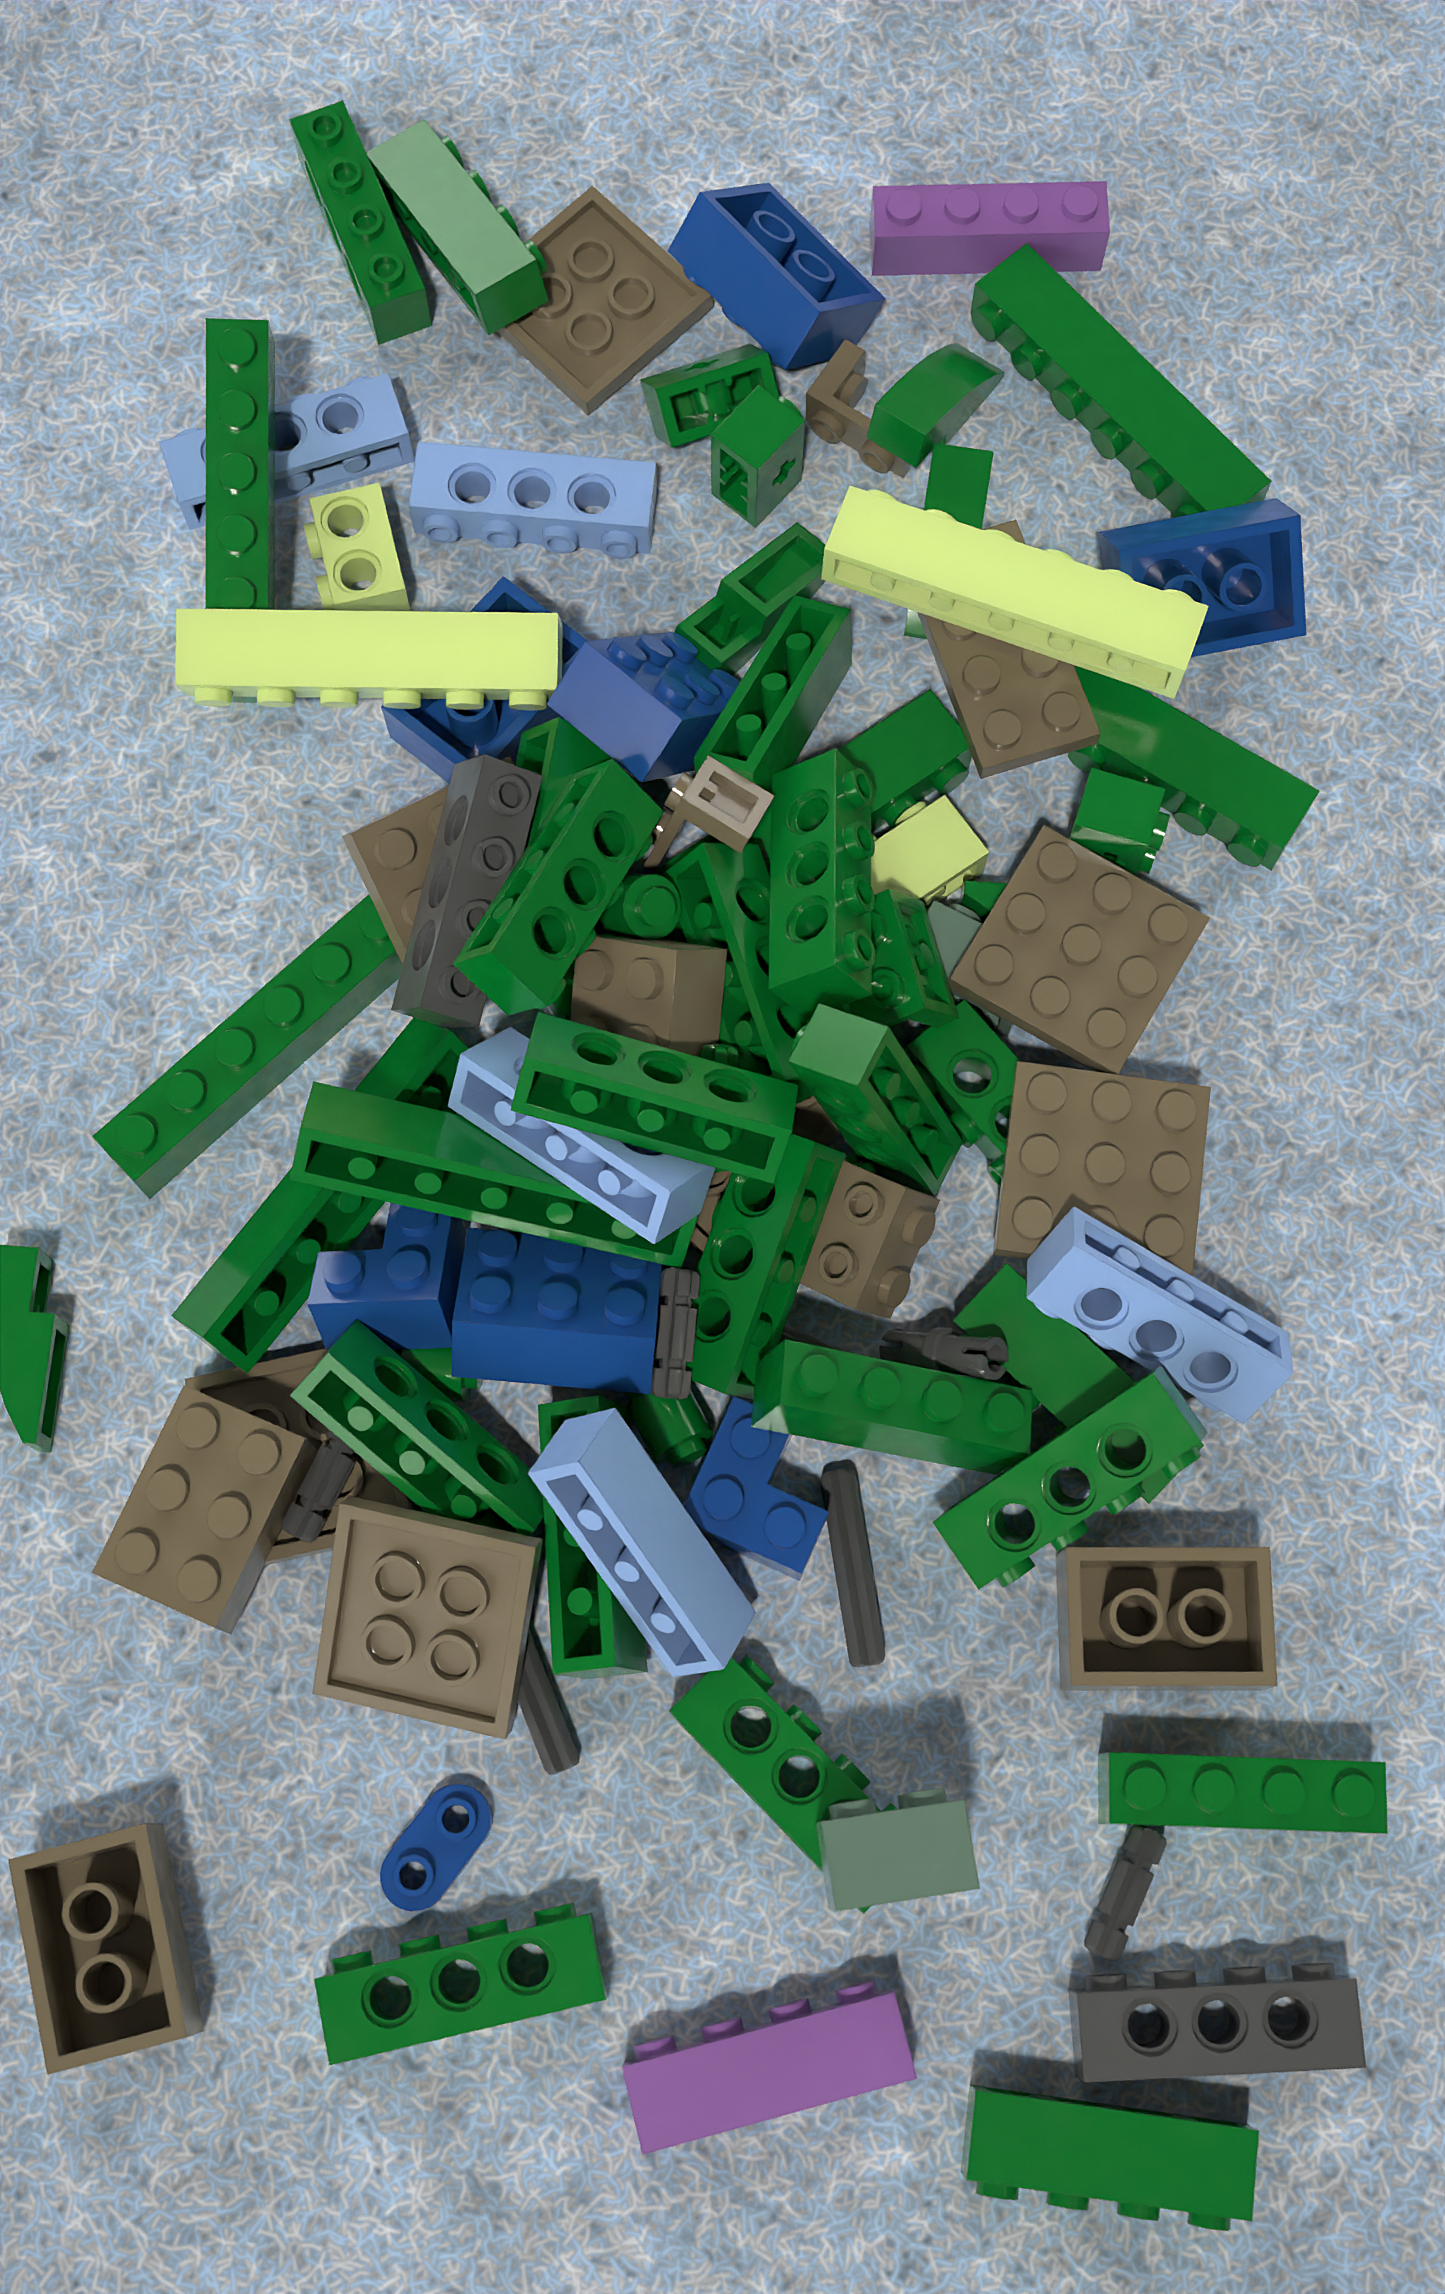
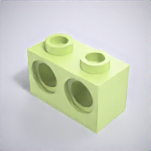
(357, 558)

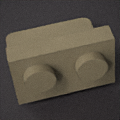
(869, 1241)

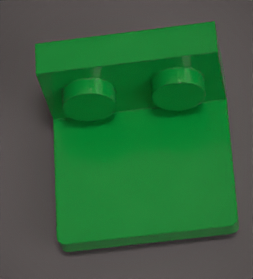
(907, 967)

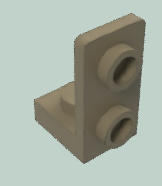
(832, 411)
(716, 803)

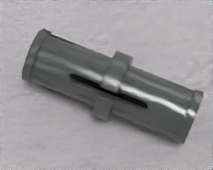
(947, 1352)

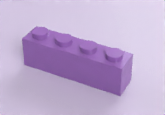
(983, 224)
(768, 2068)

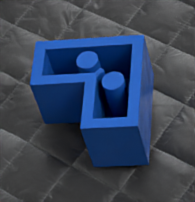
(395, 1291)
(739, 1506)

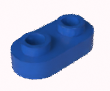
(436, 1847)

